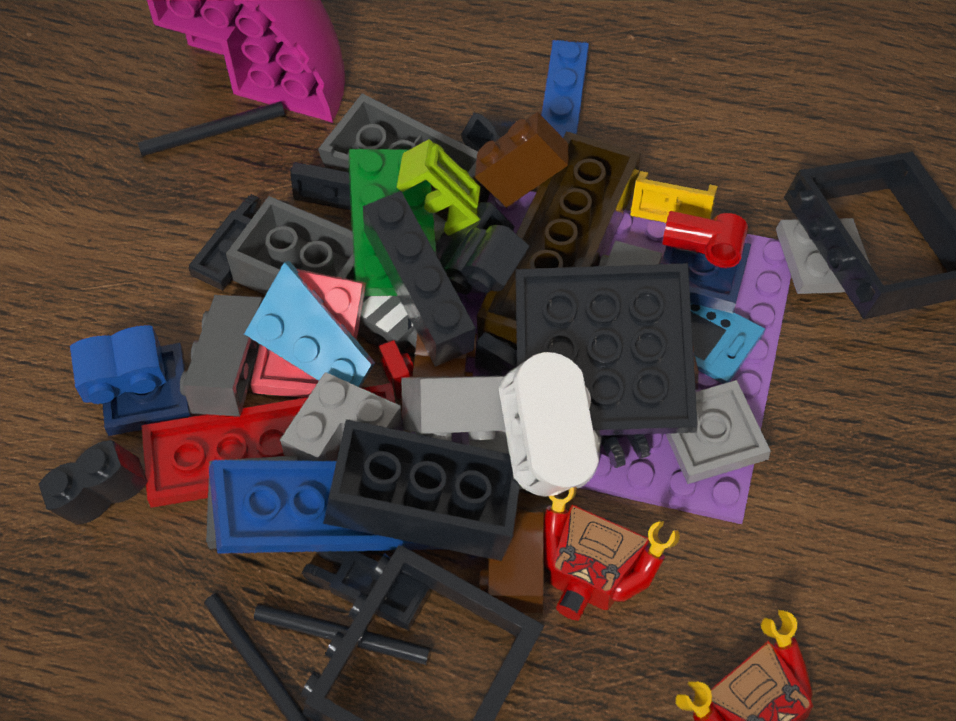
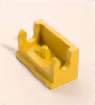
(655, 199)

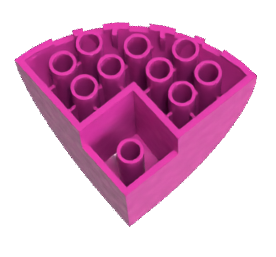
(269, 48)

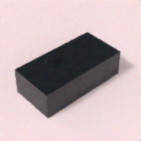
(423, 490)

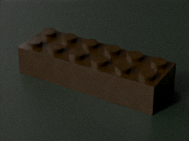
(567, 222)

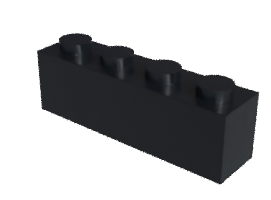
(418, 278)

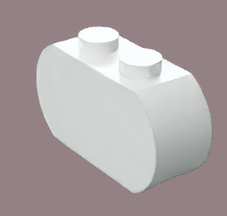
(548, 424)

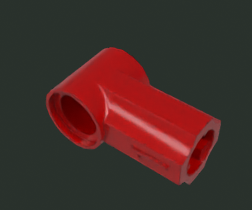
(719, 239)

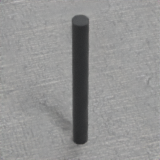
(211, 128)
(327, 630)
(254, 659)

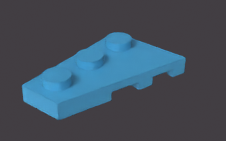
(305, 333)

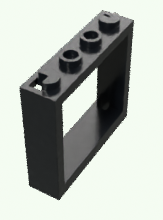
(919, 199)
(450, 586)

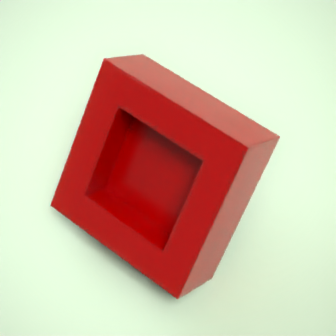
(395, 366)

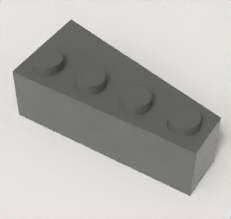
(378, 126)

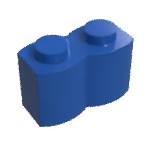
(117, 364)

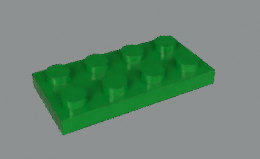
(371, 178)

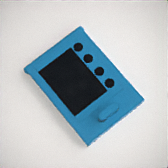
(721, 335)

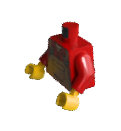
(597, 558)
(763, 688)

